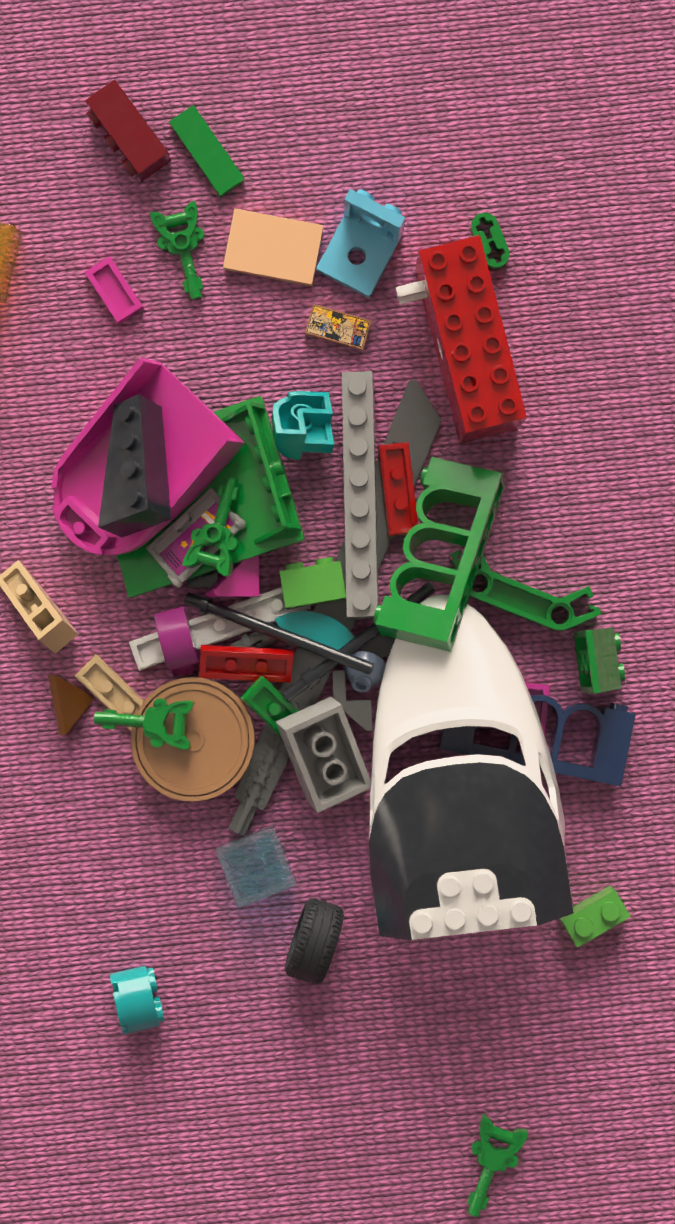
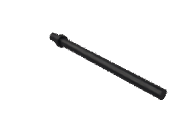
(207, 606)

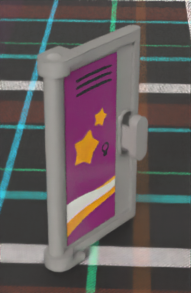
(172, 545)

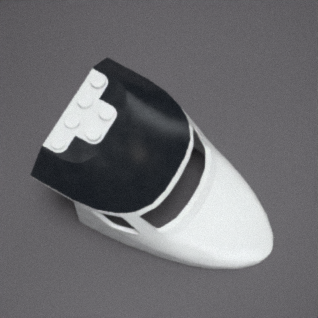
(468, 835)

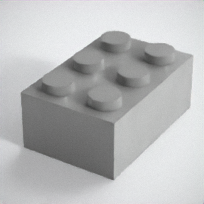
(324, 754)

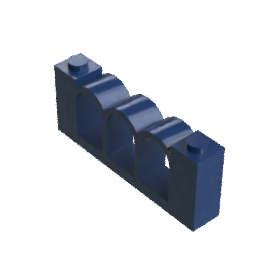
(609, 750)

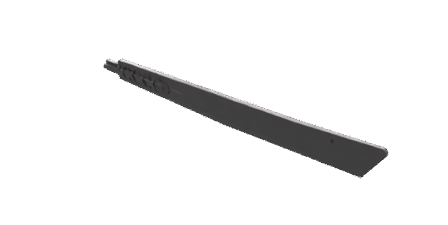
(413, 423)

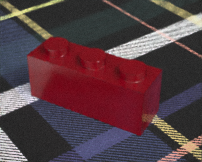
(127, 131)

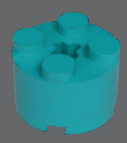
(135, 1000)

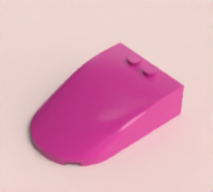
(195, 447)

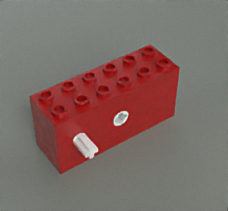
(468, 338)

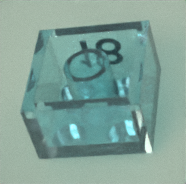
(256, 866)

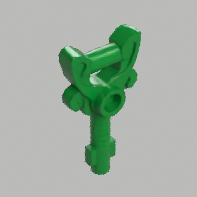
(182, 243)
(216, 535)
(153, 722)
(493, 1158)

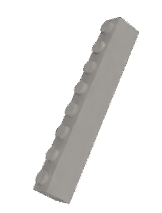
(360, 495)

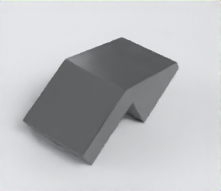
(357, 709)

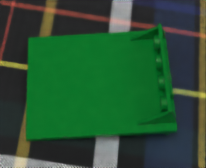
(262, 501)

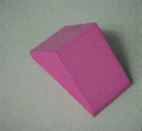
(241, 584)

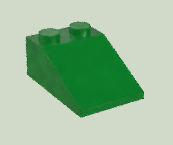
(598, 660)

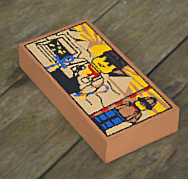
(338, 327)

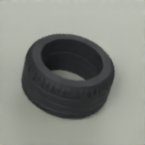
(314, 941)

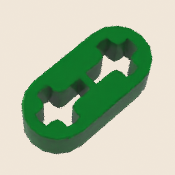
(496, 239)

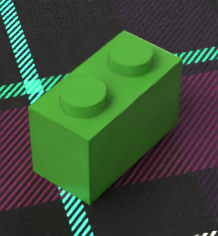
(312, 584)
(595, 916)

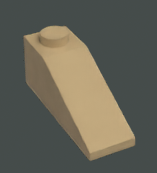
(37, 607)

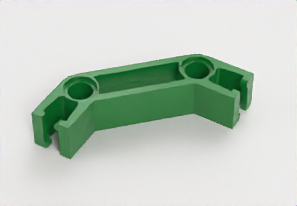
(524, 600)

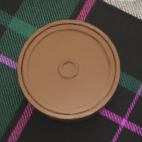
(219, 737)

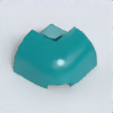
(303, 423)

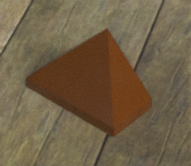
(69, 703)

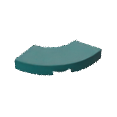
(316, 627)

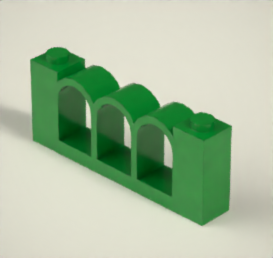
(442, 483)

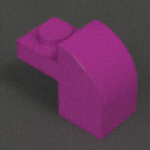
(177, 641)

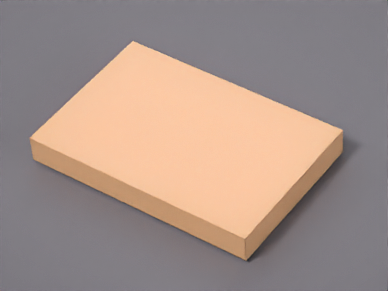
(273, 247)

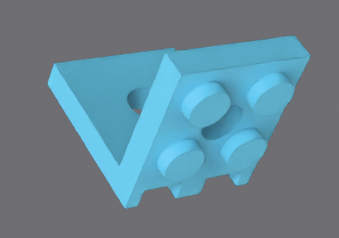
(365, 228)

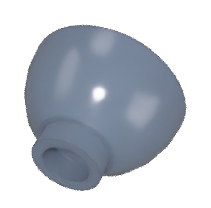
(363, 682)

